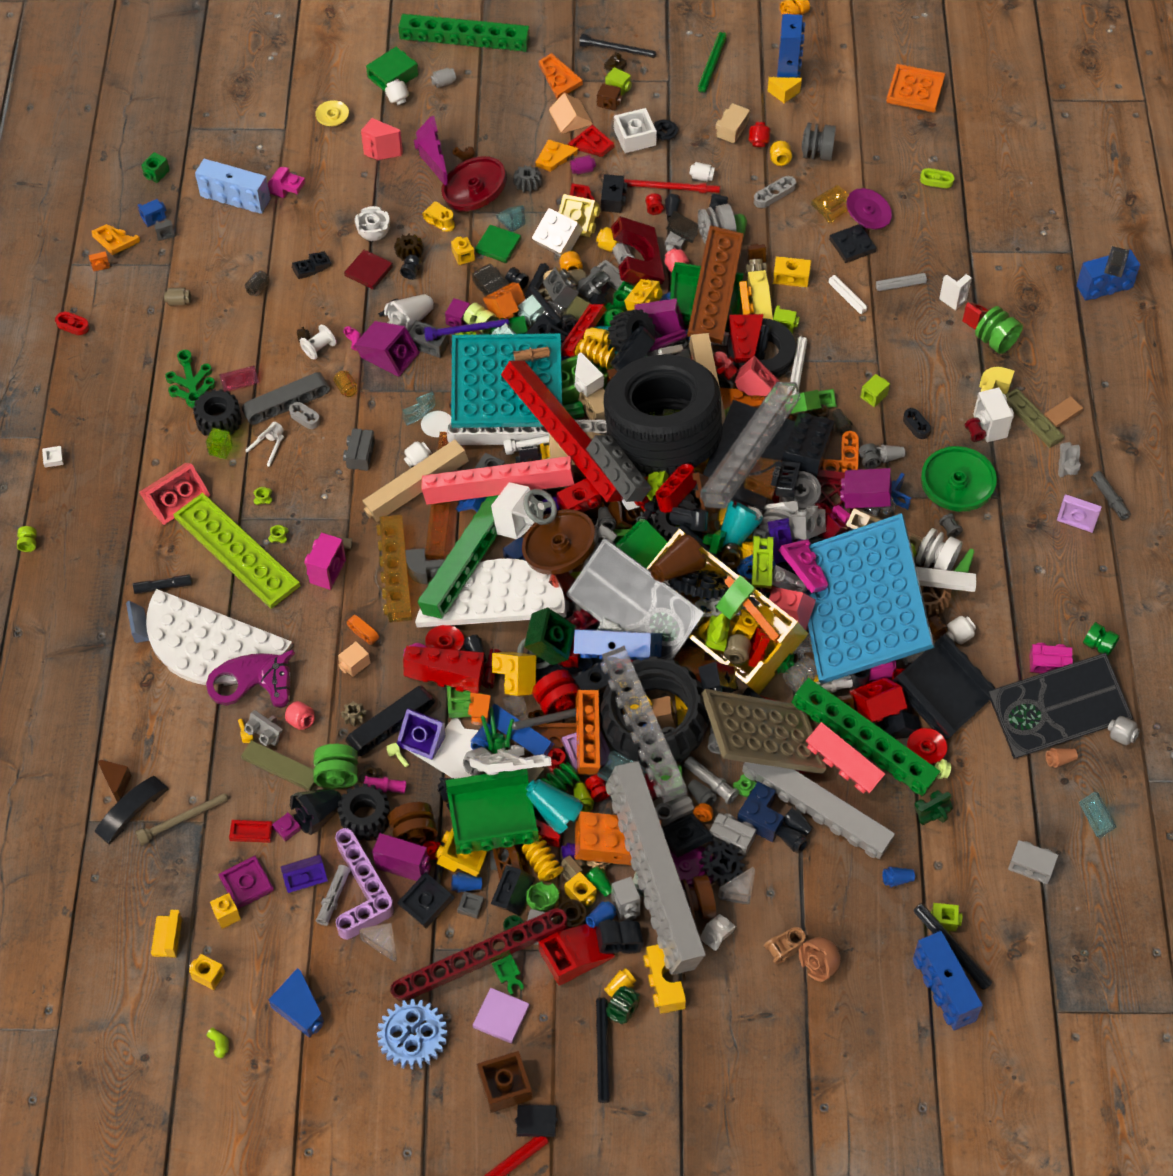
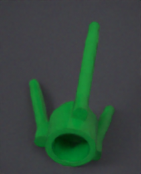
(497, 740)

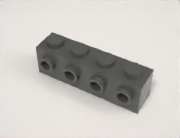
(618, 468)

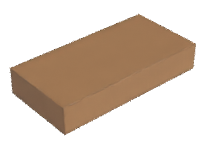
(1063, 412)

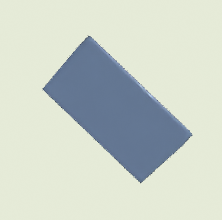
(137, 622)

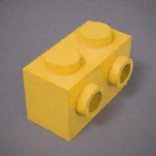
(643, 292)

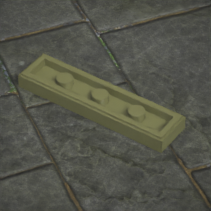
(1033, 418)
(279, 765)

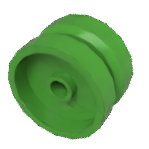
(335, 766)

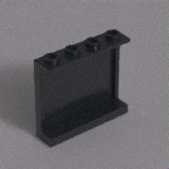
(944, 687)

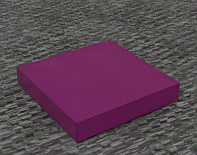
(246, 882)

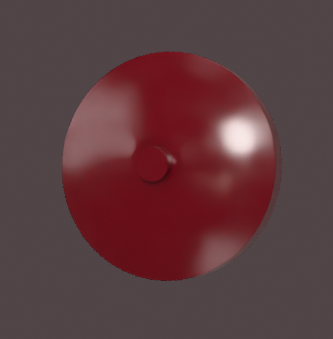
(474, 183)

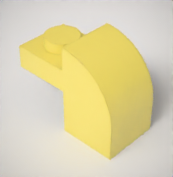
(995, 378)

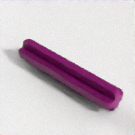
(668, 339)

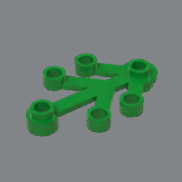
(185, 359)

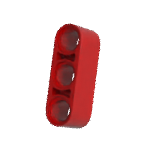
(676, 488)

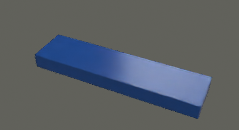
(525, 737)

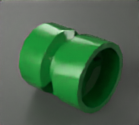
(1101, 639)

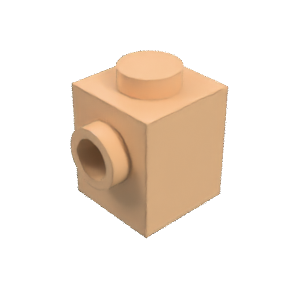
(353, 659)

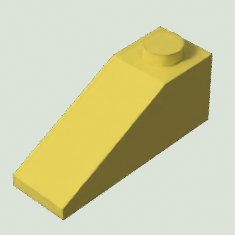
(760, 293)

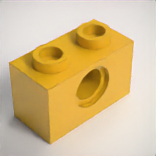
(791, 272)

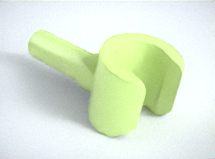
(393, 749)

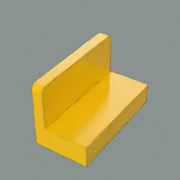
(167, 935)

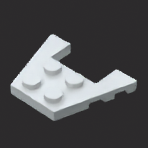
(508, 760)

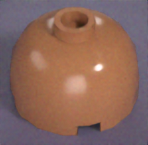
(820, 957)

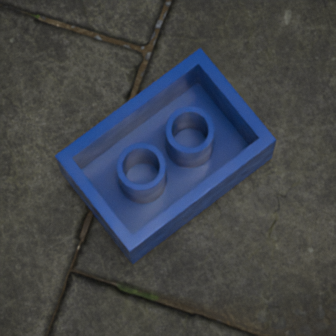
(1095, 283)

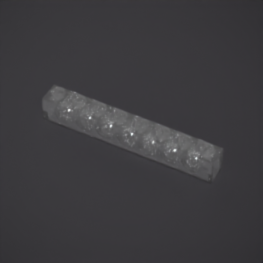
(619, 660)

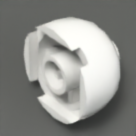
(372, 223)

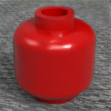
(759, 134)

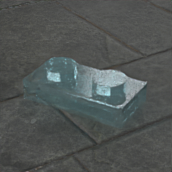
(1097, 814)

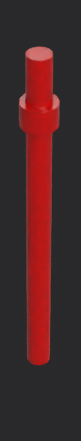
(702, 188)

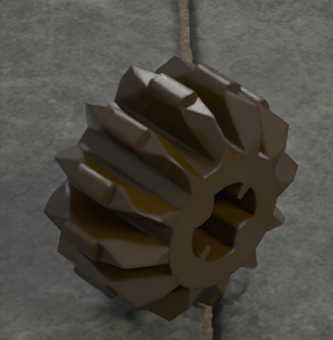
(407, 246)

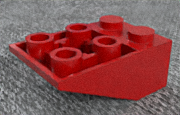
(572, 952)

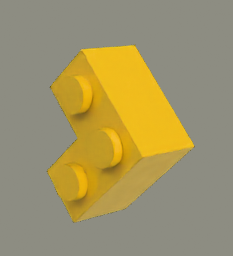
(518, 671)

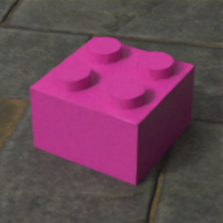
(325, 560)

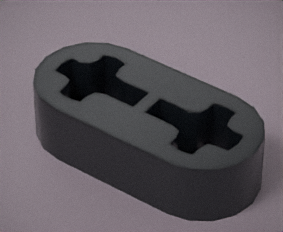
(914, 424)

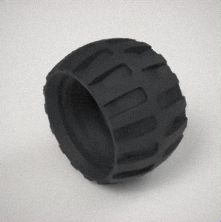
(665, 676)

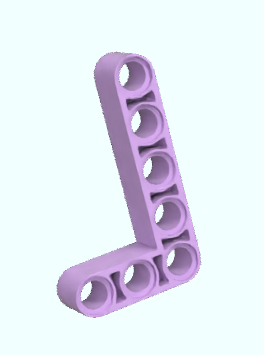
(366, 883)

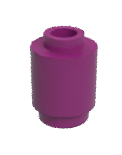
(582, 165)

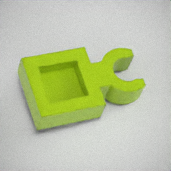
(656, 480)

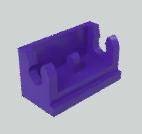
(781, 535)

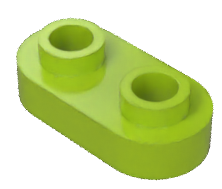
(937, 178)

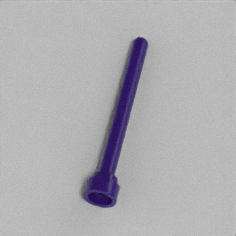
(432, 333)

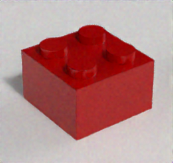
(879, 699)

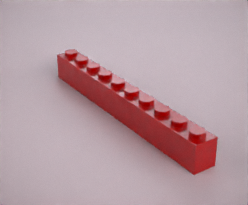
(558, 424)

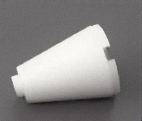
(408, 310)

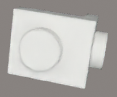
(717, 931)

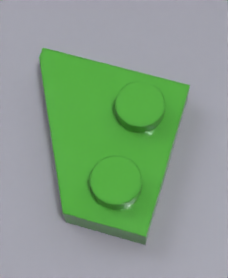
(458, 702)

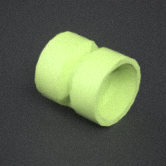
(477, 314)

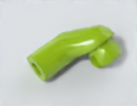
(221, 1042)

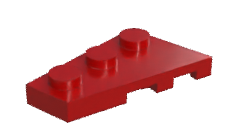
(744, 335)

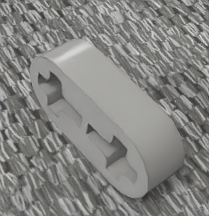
(306, 413)

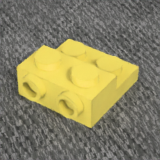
(581, 211)

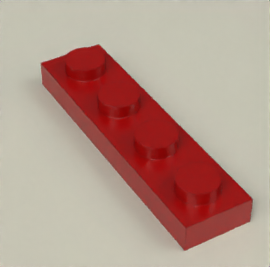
(588, 320)

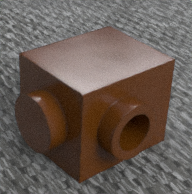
(609, 97)

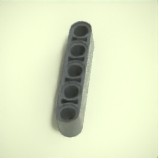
(280, 399)

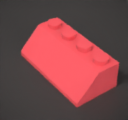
(845, 758)

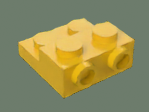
(451, 860)

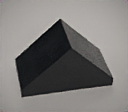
(900, 725)

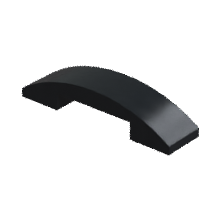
(128, 806)

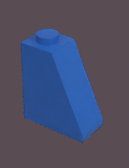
(297, 1004)

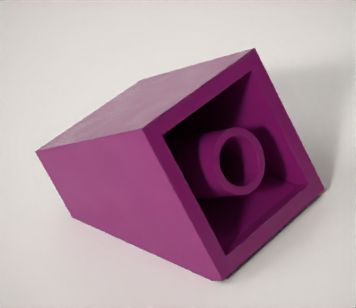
(387, 347)

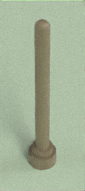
(145, 835)

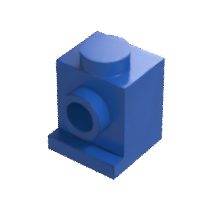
(152, 212)

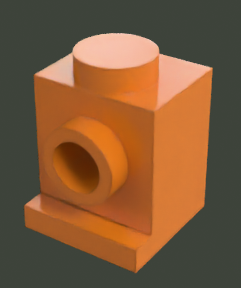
(479, 707)

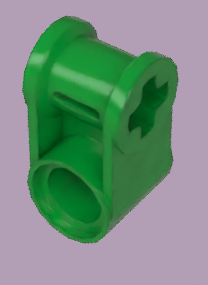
(621, 294)

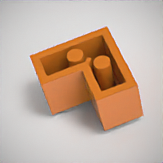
(505, 301)

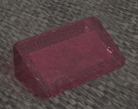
(239, 378)

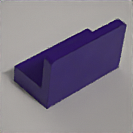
(303, 873)

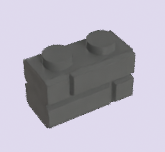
(360, 449)

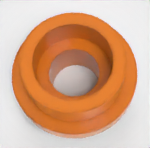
(703, 812)

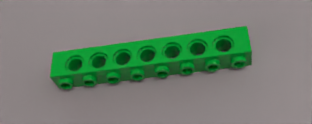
(464, 32)
(875, 736)

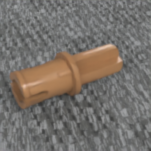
(530, 354)

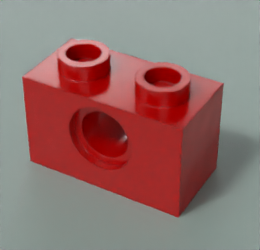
(582, 490)

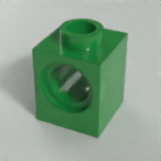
(155, 167)

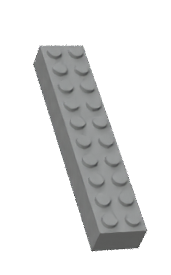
(655, 869)

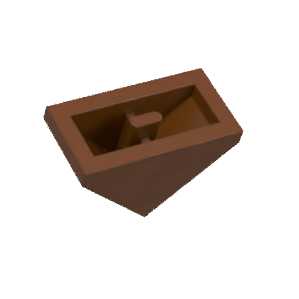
(116, 777)

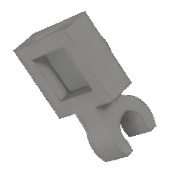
(674, 241)

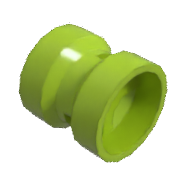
(26, 538)

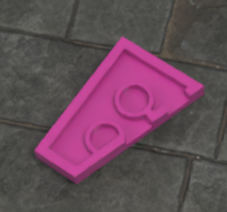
(803, 563)

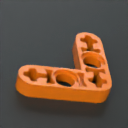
(845, 462)

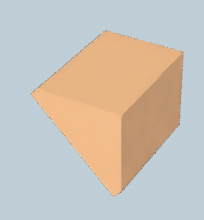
(569, 114)

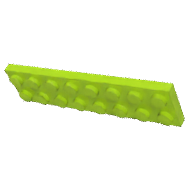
(237, 550)

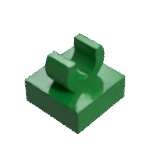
(715, 540)

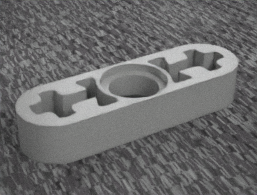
(778, 185)

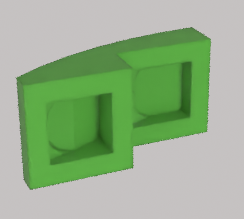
(735, 597)

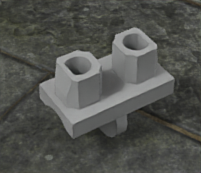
(1069, 459)
(265, 727)

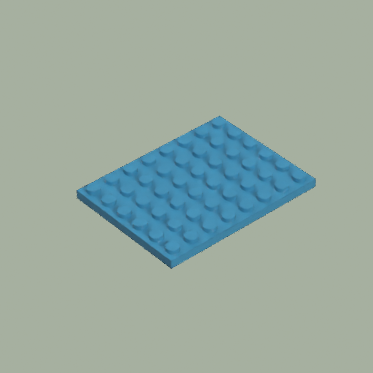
(871, 601)

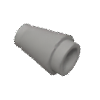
(889, 453)

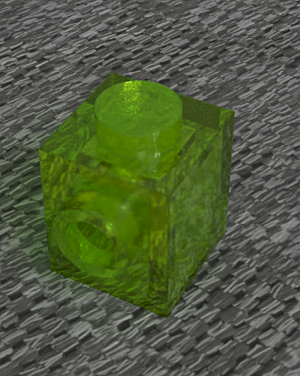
(219, 443)

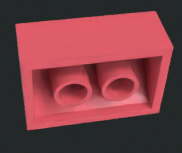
(173, 492)

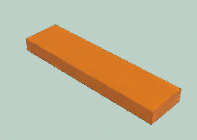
(757, 615)

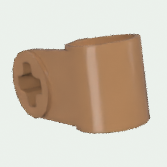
(782, 947)

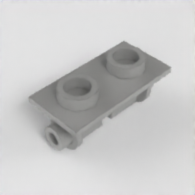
(784, 579)

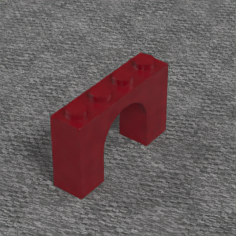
(644, 240)

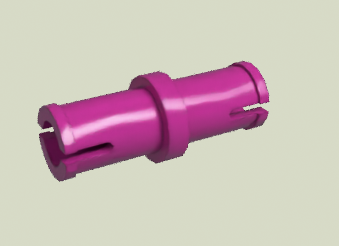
(386, 784)

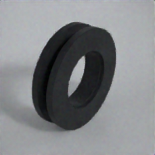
(785, 342)

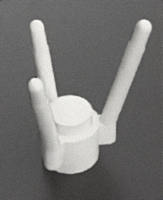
(272, 433)

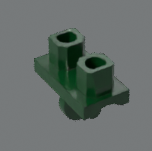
(935, 809)

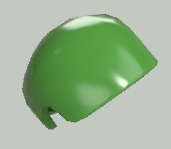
(542, 896)

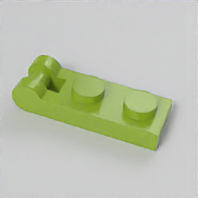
(762, 562)

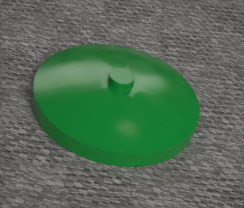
(958, 478)

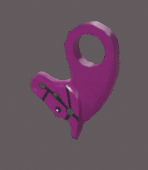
(249, 670)

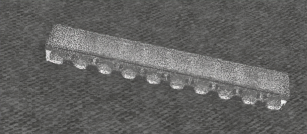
(750, 445)

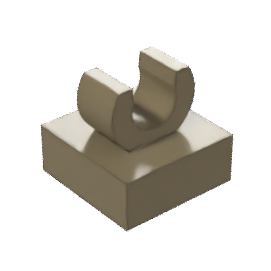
(571, 867)

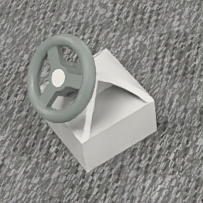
(518, 510)

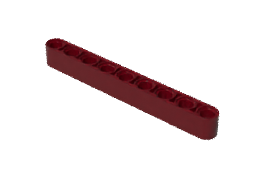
(468, 955)

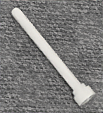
(512, 446)

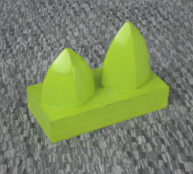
(717, 632)

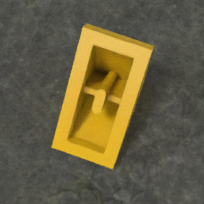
(784, 88)

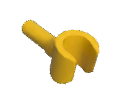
(246, 738)

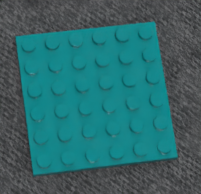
(479, 391)

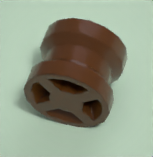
(936, 627)

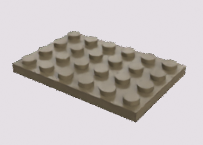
(761, 731)

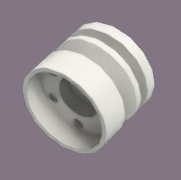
(936, 551)

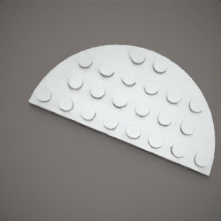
(500, 593)
(199, 640)

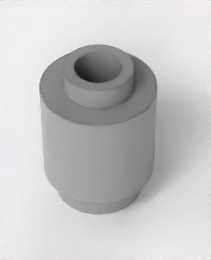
(443, 77)

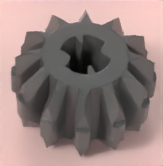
(527, 178)

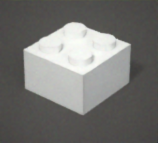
(635, 130)
(557, 232)
(994, 414)

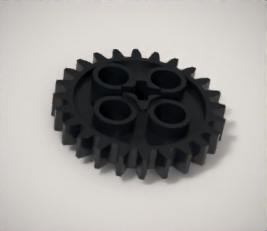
(711, 584)

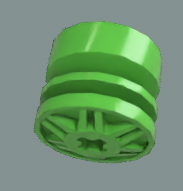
(998, 330)

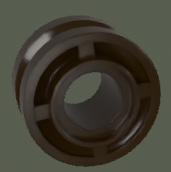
(573, 907)

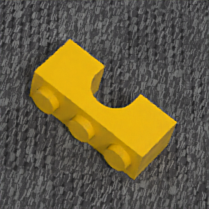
(667, 995)

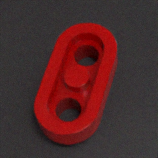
(75, 324)

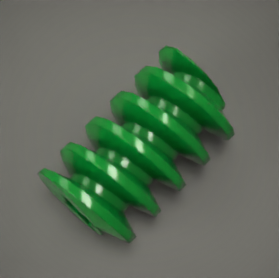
(562, 776)

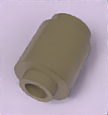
(177, 296)

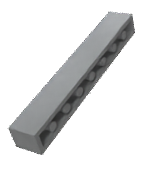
(823, 807)

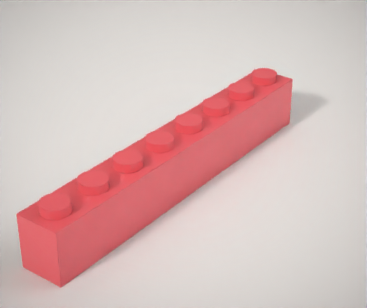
(493, 479)

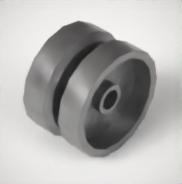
(807, 491)

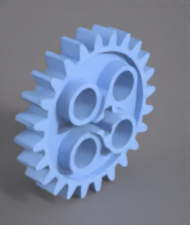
(426, 1045)

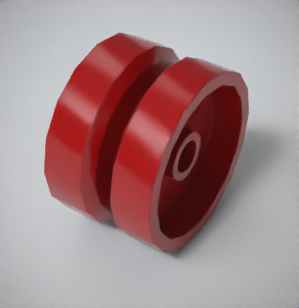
(556, 692)

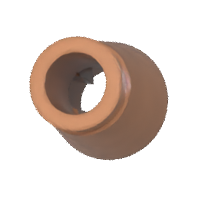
(1059, 756)

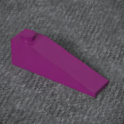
(430, 148)

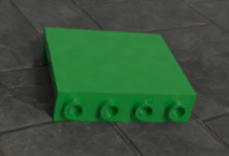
(684, 285)
(491, 811)

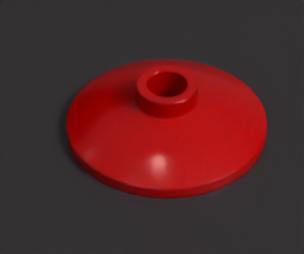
(445, 635)
(928, 739)

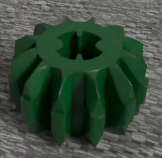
(623, 1004)

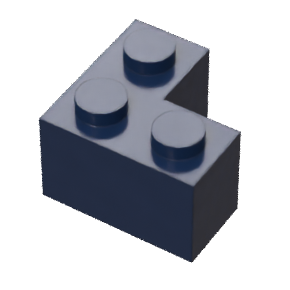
(758, 813)

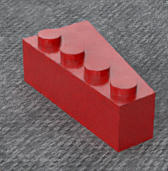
(445, 667)

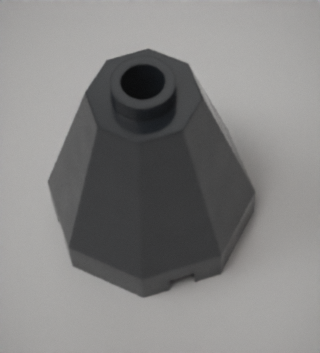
(314, 808)

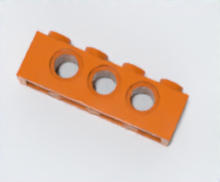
(587, 732)

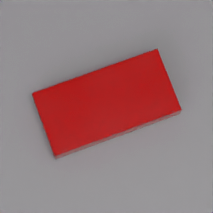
(251, 831)

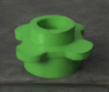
(744, 791)

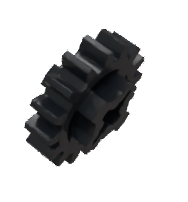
(723, 859)

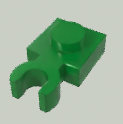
(507, 972)

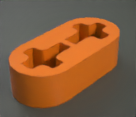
(362, 629)

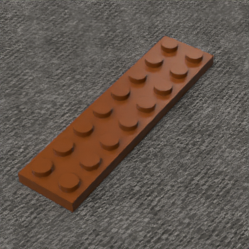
(715, 283)

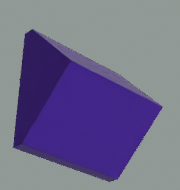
(421, 734)

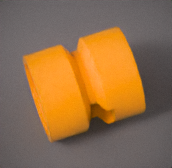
(795, 7)

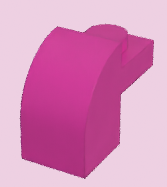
(285, 182)

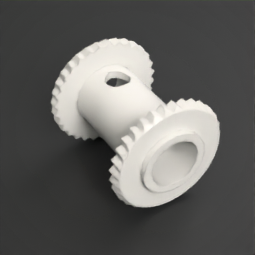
(317, 342)

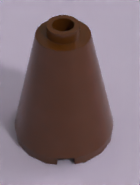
(679, 560)

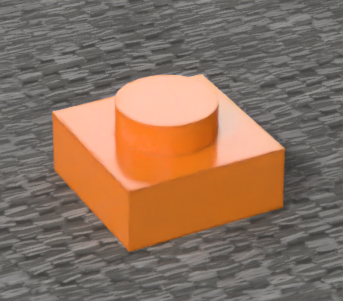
(99, 261)

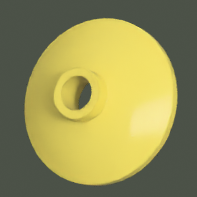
(332, 113)

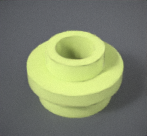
(944, 767)

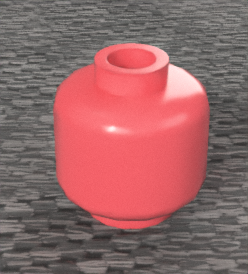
(675, 256)
(299, 715)

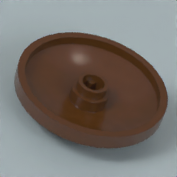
(561, 544)

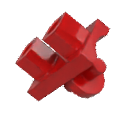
(724, 364)

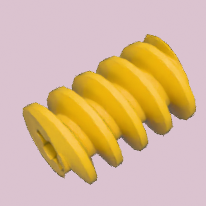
(596, 352)
(541, 860)

